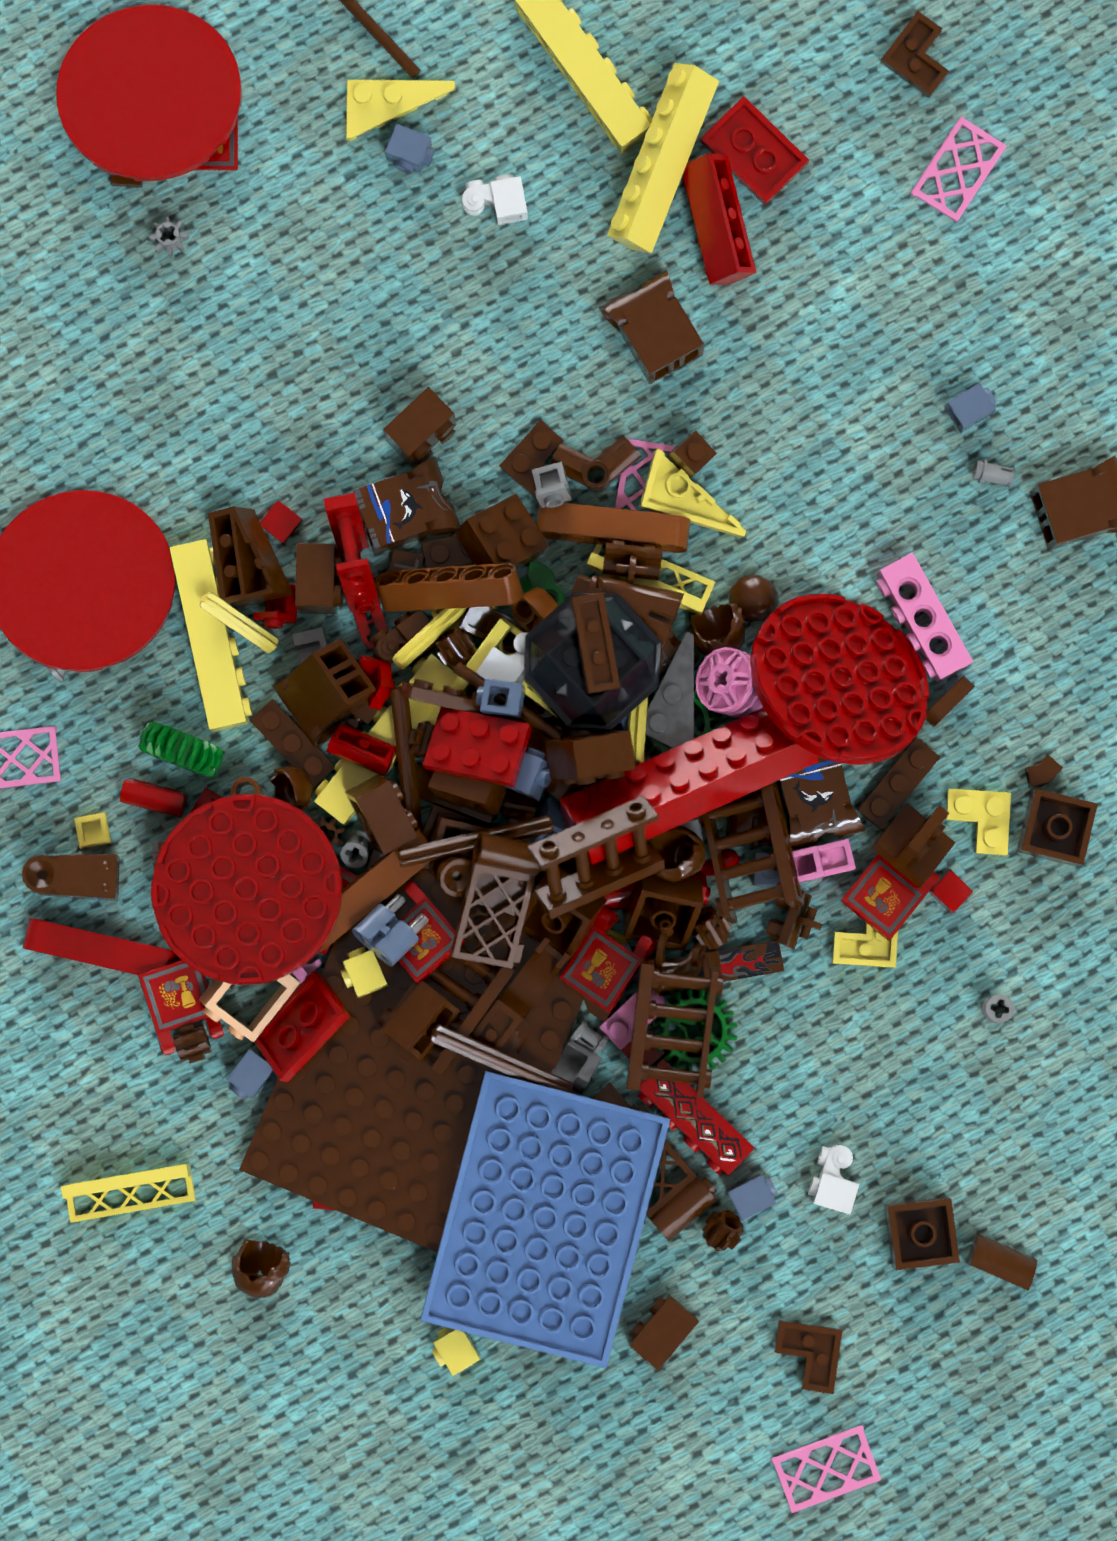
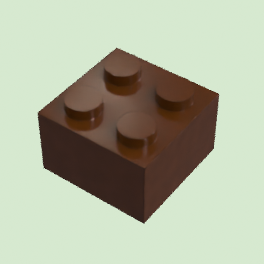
(420, 427)
(502, 535)
(317, 578)
(590, 756)
(382, 814)
(1057, 827)
(660, 900)
(566, 930)
(921, 1233)

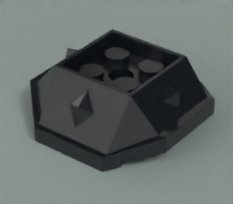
(556, 670)

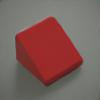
(950, 892)

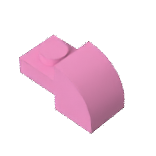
(824, 860)
(620, 1024)

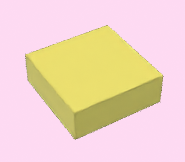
(92, 830)

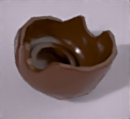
(755, 597)
(293, 786)

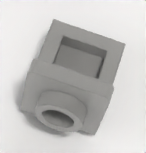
(551, 485)

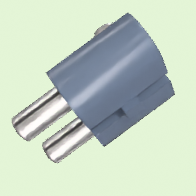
(386, 934)

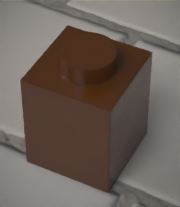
(691, 454)

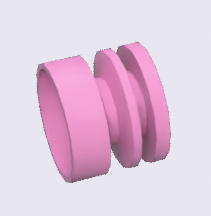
(727, 684)

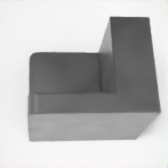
(309, 642)
(577, 1066)

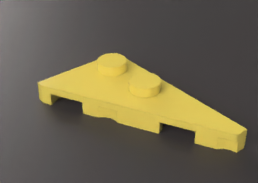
(379, 101)
(674, 493)

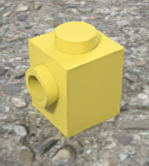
(363, 972)
(454, 1350)

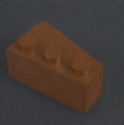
(244, 559)

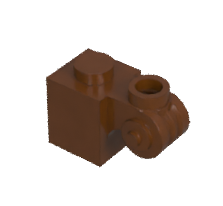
(407, 626)

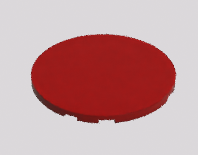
(149, 92)
(84, 581)
(839, 679)
(246, 889)

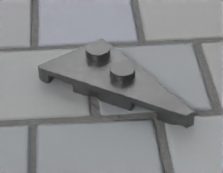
(672, 708)

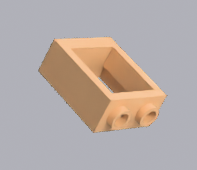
(237, 1028)

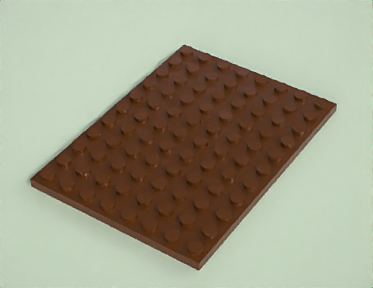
(371, 1121)

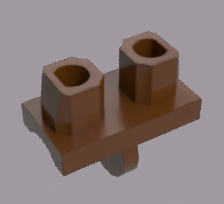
(632, 561)
(797, 923)

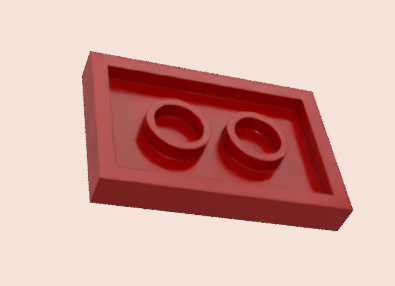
(755, 150)
(477, 746)
(301, 1026)

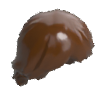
(718, 628)
(681, 851)
(262, 1256)

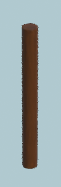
(382, 37)
(527, 715)

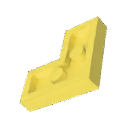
(990, 812)
(864, 949)

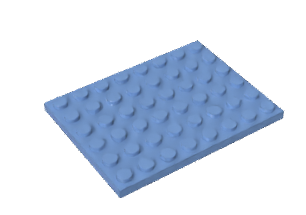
(545, 1219)

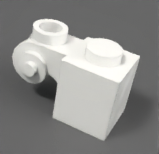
(503, 195)
(505, 667)
(830, 1188)

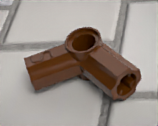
(611, 461)

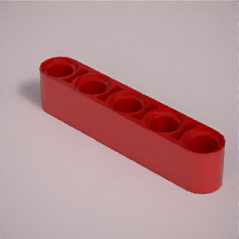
(94, 948)

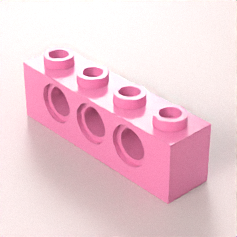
(908, 572)

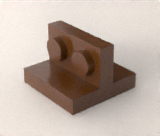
(915, 843)

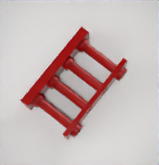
(351, 539)

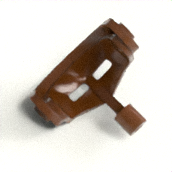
(690, 966)

